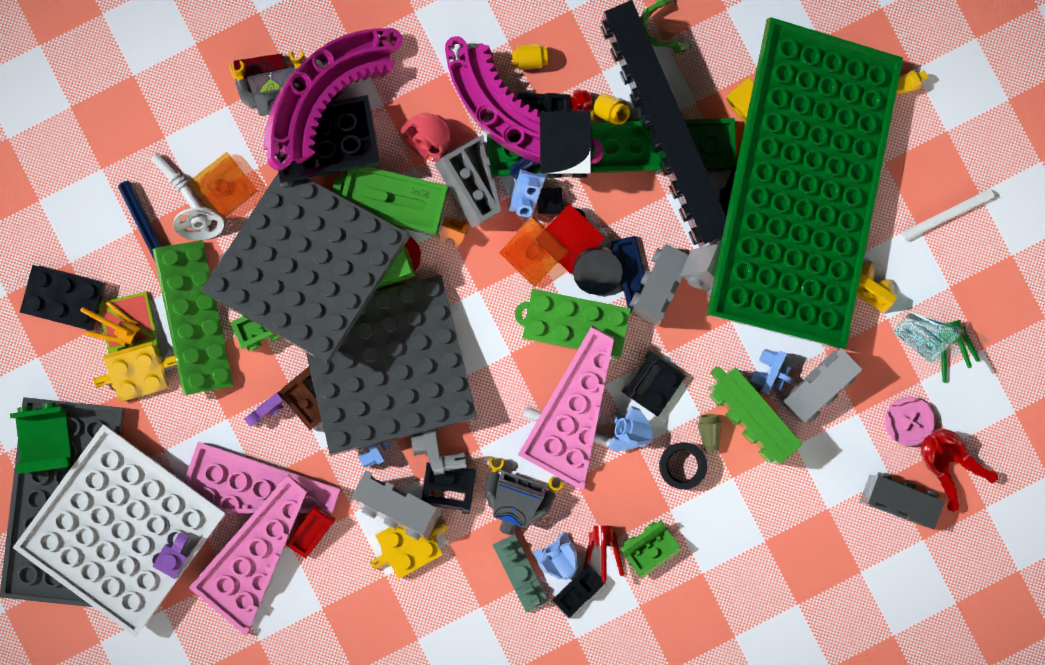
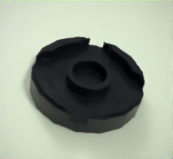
(597, 270)

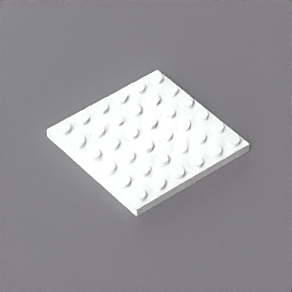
(110, 526)

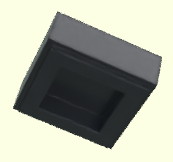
(550, 201)

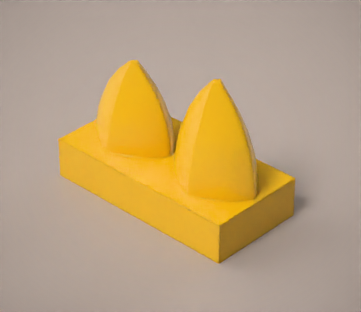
(876, 294)

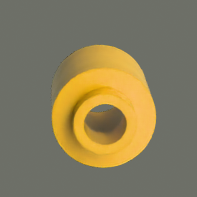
(530, 56)
(611, 109)

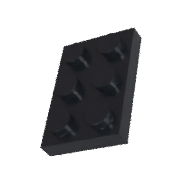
(61, 296)

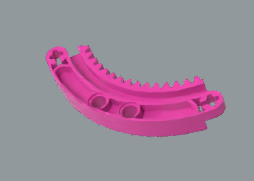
(486, 94)
(297, 112)

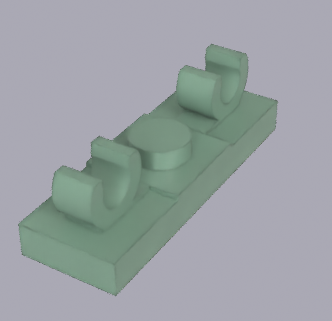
(520, 573)

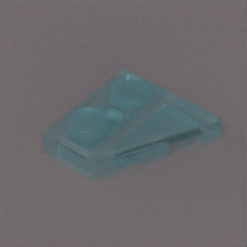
(926, 335)

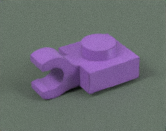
(171, 557)

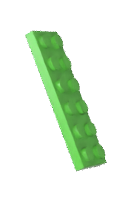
(192, 318)

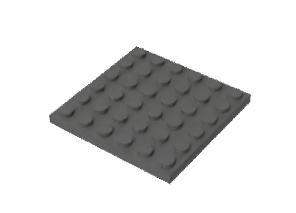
(305, 265)
(394, 371)

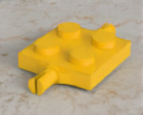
(135, 371)
(406, 553)

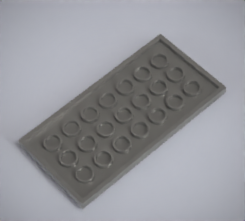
(30, 492)

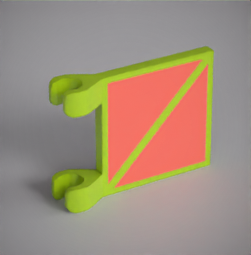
(136, 308)

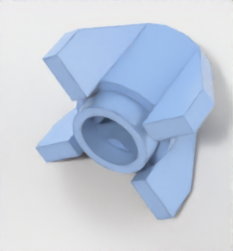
(631, 430)
(558, 558)

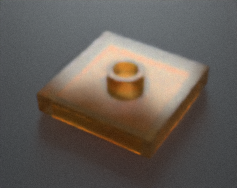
(223, 185)
(533, 251)

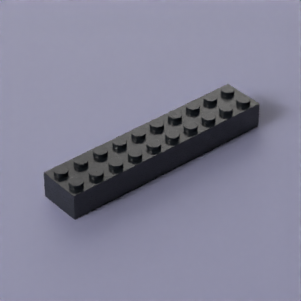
(665, 124)

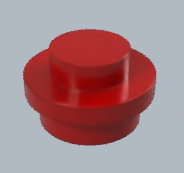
(581, 100)

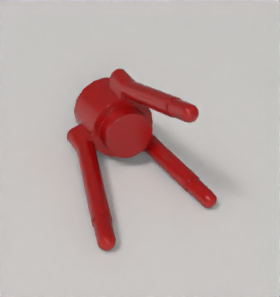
(604, 536)

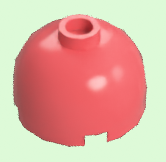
(427, 135)

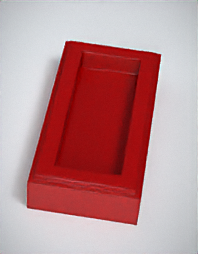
(310, 531)

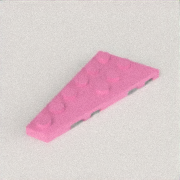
(567, 425)
(244, 484)
(243, 568)

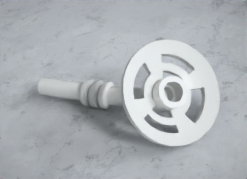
(198, 217)

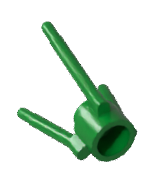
(963, 336)

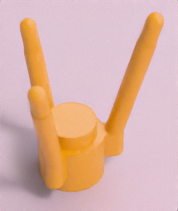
(125, 332)

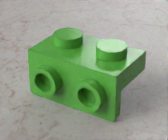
(251, 334)
(650, 549)

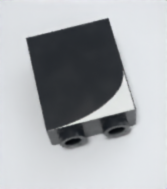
(566, 143)

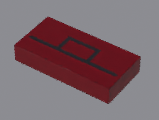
(261, 64)

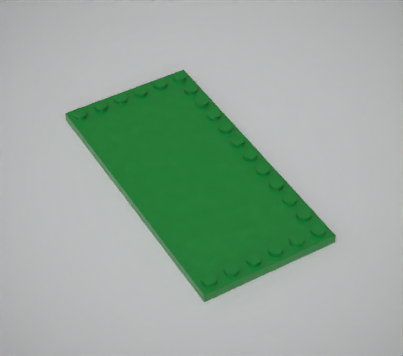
(805, 184)

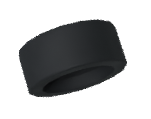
(701, 461)

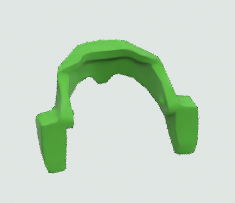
(674, 44)

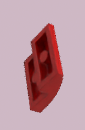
(574, 234)

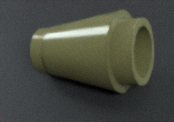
(709, 430)

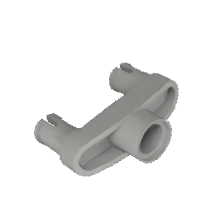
(428, 444)

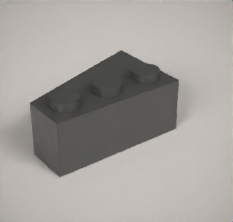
(902, 500)

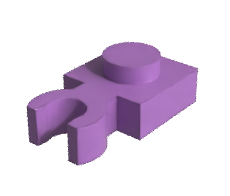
(270, 406)

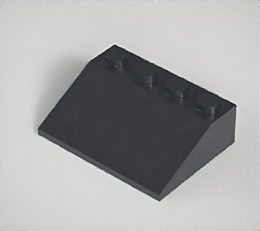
(342, 141)

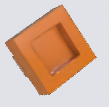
(454, 230)

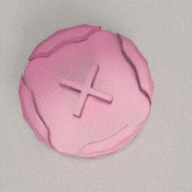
(909, 421)

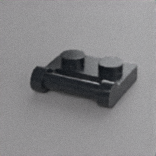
(661, 387)
(453, 480)

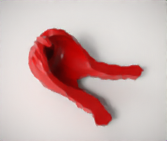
(946, 447)

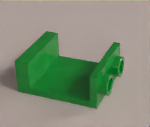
(42, 438)

